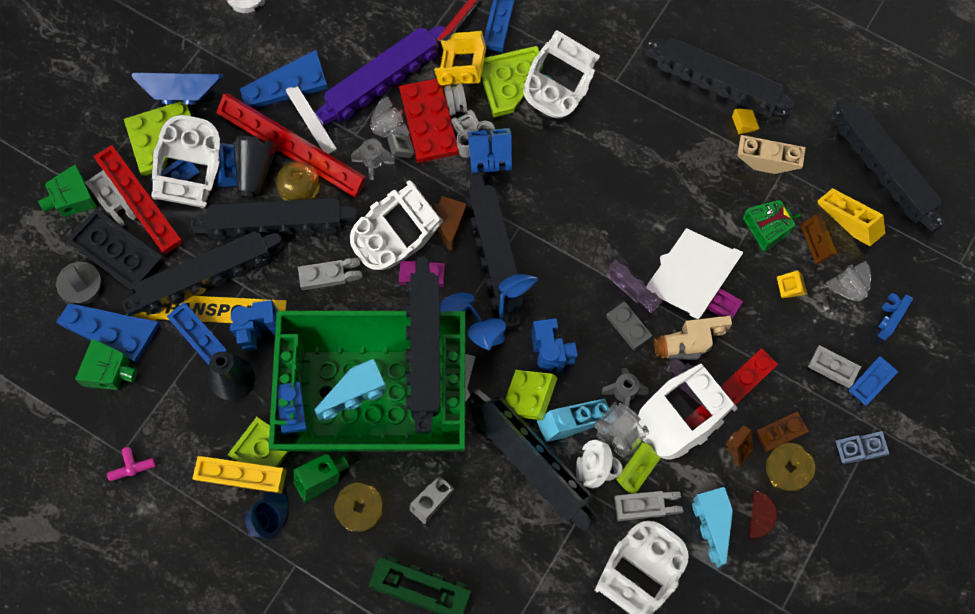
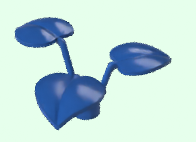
(491, 330)

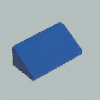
(180, 170)
(226, 171)

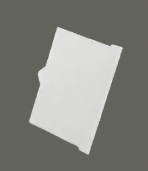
(693, 272)

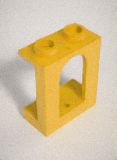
(462, 44)

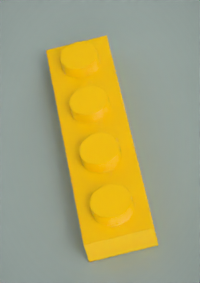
(239, 474)

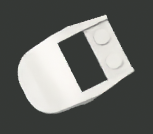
(549, 95)
(190, 141)
(377, 241)
(667, 430)
(656, 554)

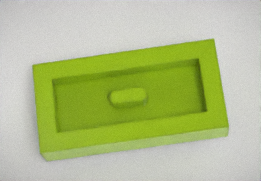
(638, 468)

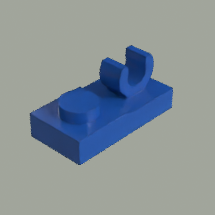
(898, 308)
(872, 381)
(288, 393)

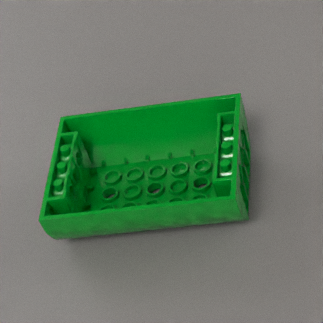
(325, 345)

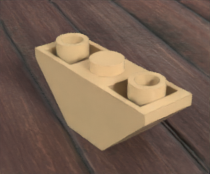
(770, 155)

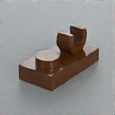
(818, 239)
(782, 431)
(740, 445)

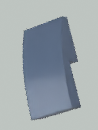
(862, 448)

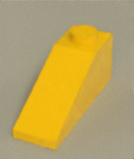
(854, 216)

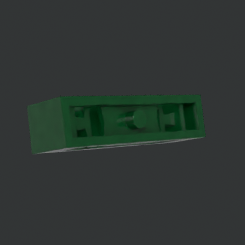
(383, 574)

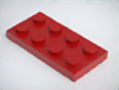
(428, 120)

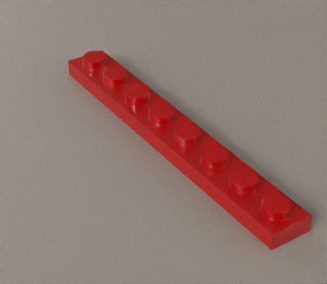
(291, 144)

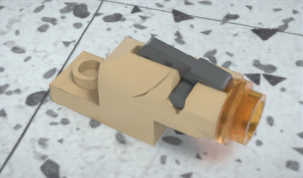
(694, 340)

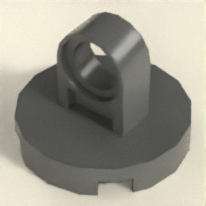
(79, 283)

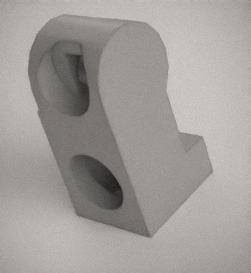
(431, 499)

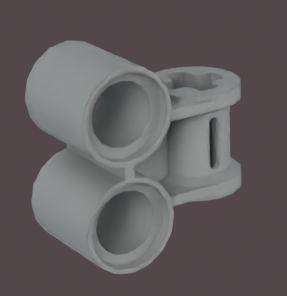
(468, 123)

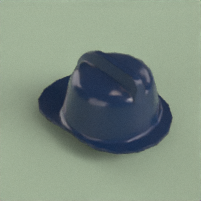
(267, 515)

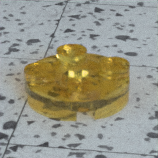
(798, 457)
(345, 503)

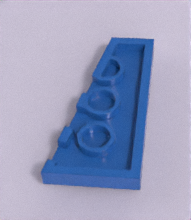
(303, 72)
(115, 330)

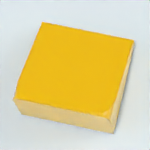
(745, 121)
(792, 284)

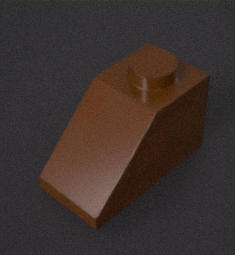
(453, 216)

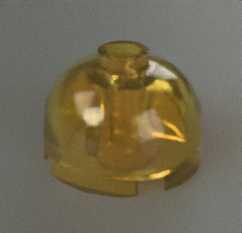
(297, 182)

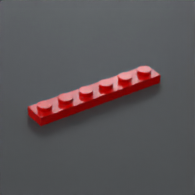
(138, 200)
(738, 385)

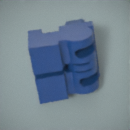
(490, 153)
(252, 321)
(551, 353)

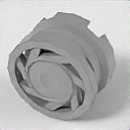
(455, 99)

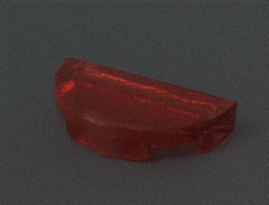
(762, 516)

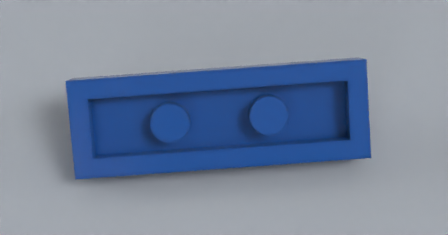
(498, 24)
(195, 332)

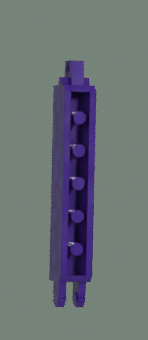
(380, 75)

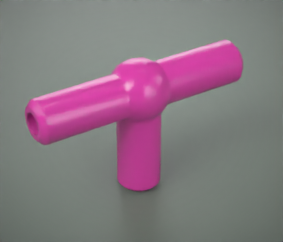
(131, 467)

